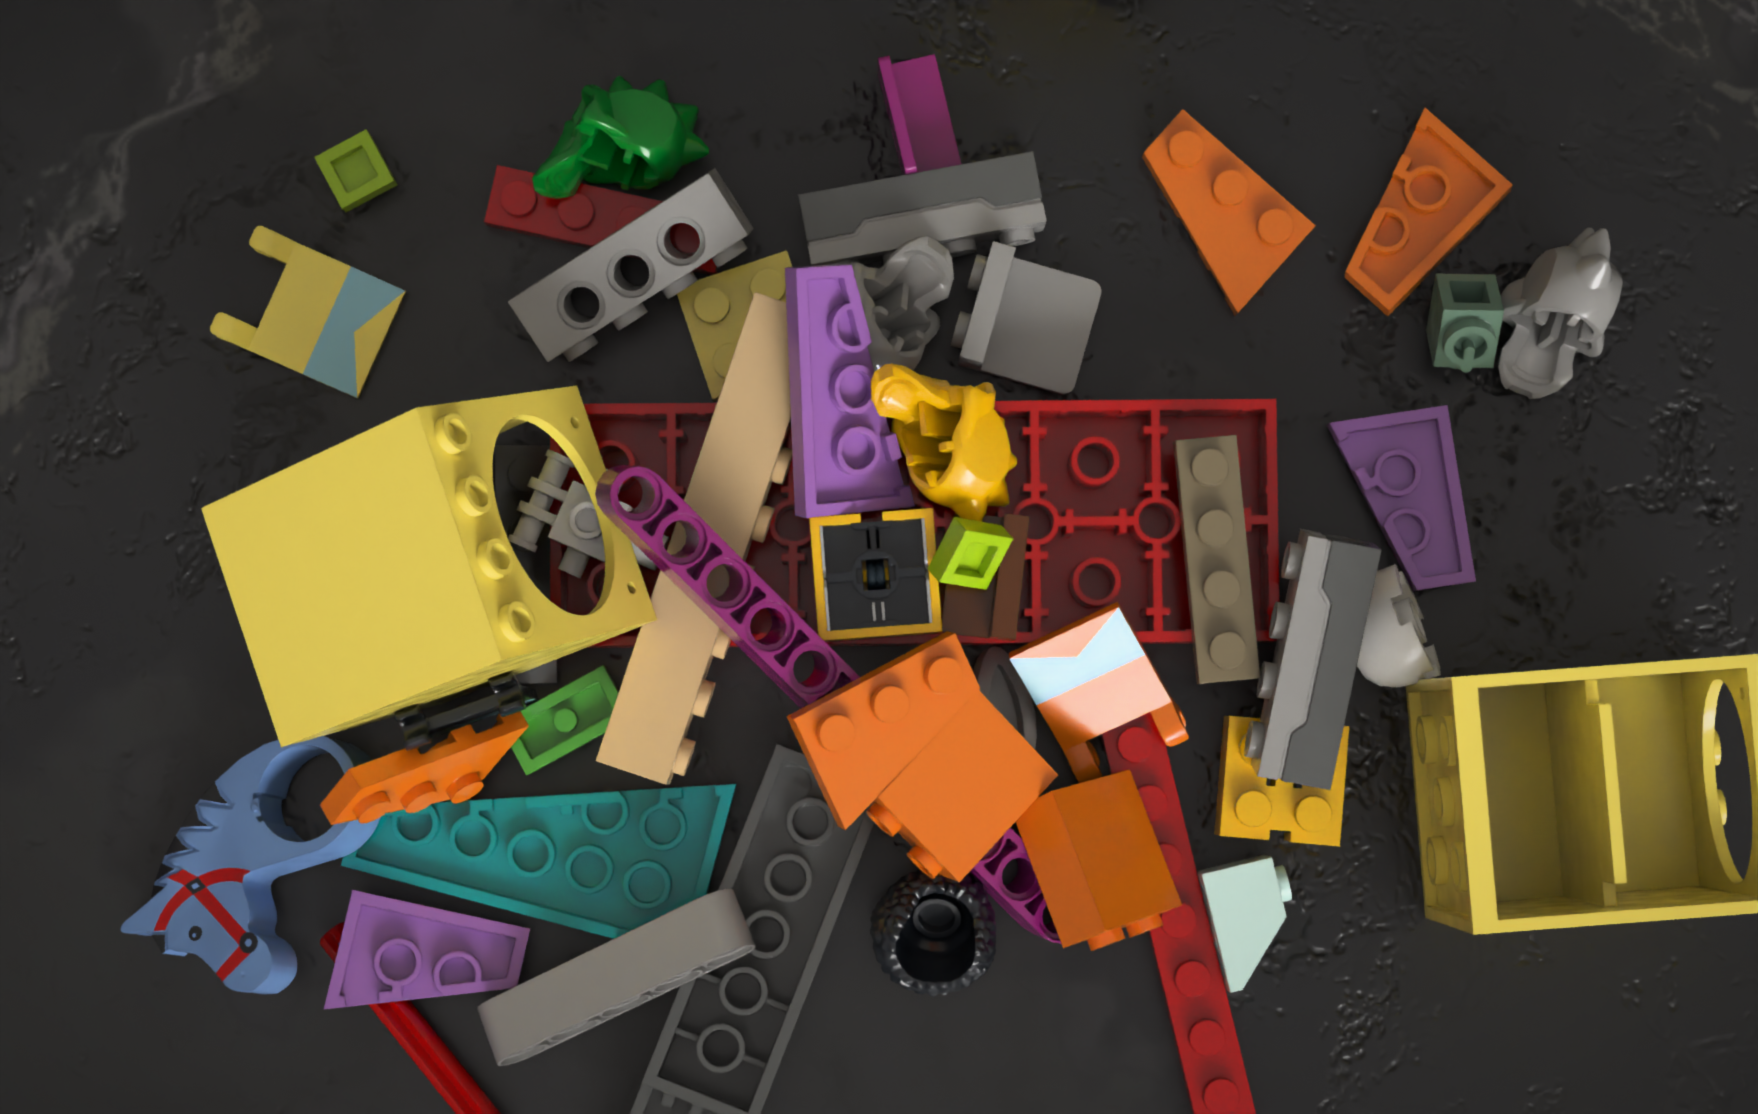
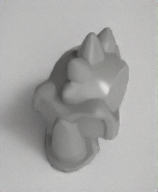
(900, 300)
(1558, 311)

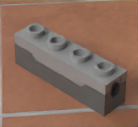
(949, 204)
(1313, 658)

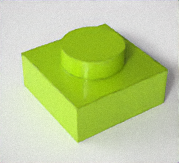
(355, 171)
(970, 553)

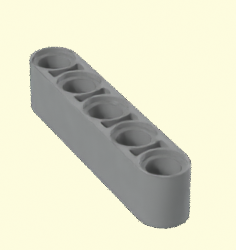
(616, 977)

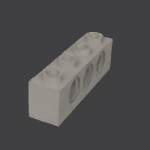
(547, 305)

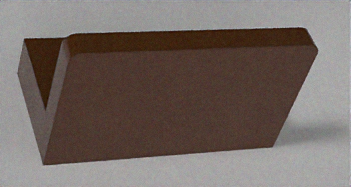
(995, 610)

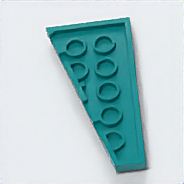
(563, 857)

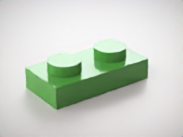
(566, 720)

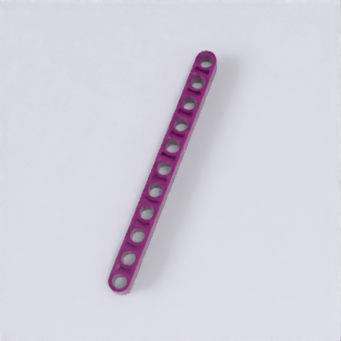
(782, 645)

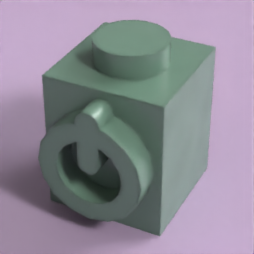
(1464, 321)

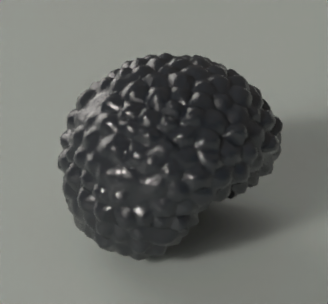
(934, 933)

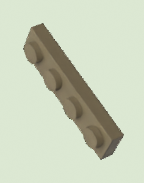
(1216, 559)

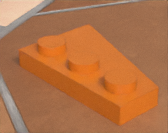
(1226, 207)
(1425, 213)

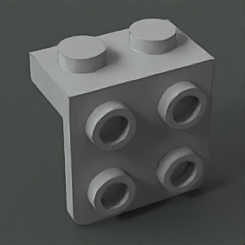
(1026, 321)

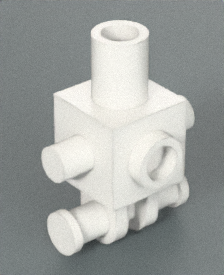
(575, 523)

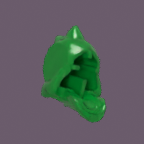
(622, 140)

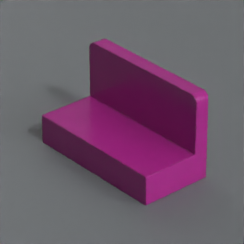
(918, 114)

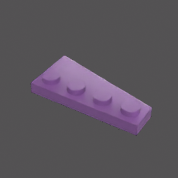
(838, 439)

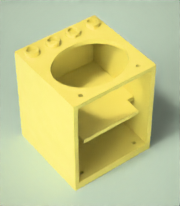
(390, 574)
(1579, 795)

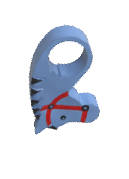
(221, 866)

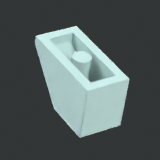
(1244, 913)

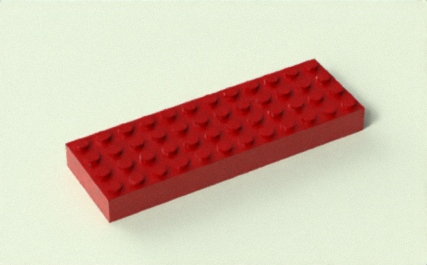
(1085, 474)

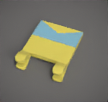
(320, 318)

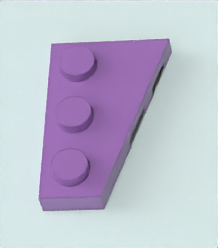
(1413, 489)
(418, 952)

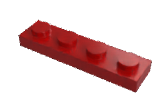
(574, 219)

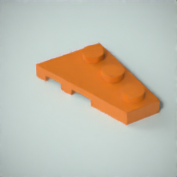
(881, 722)
(416, 780)

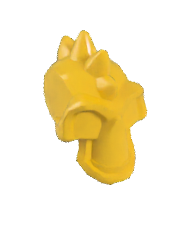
(949, 438)

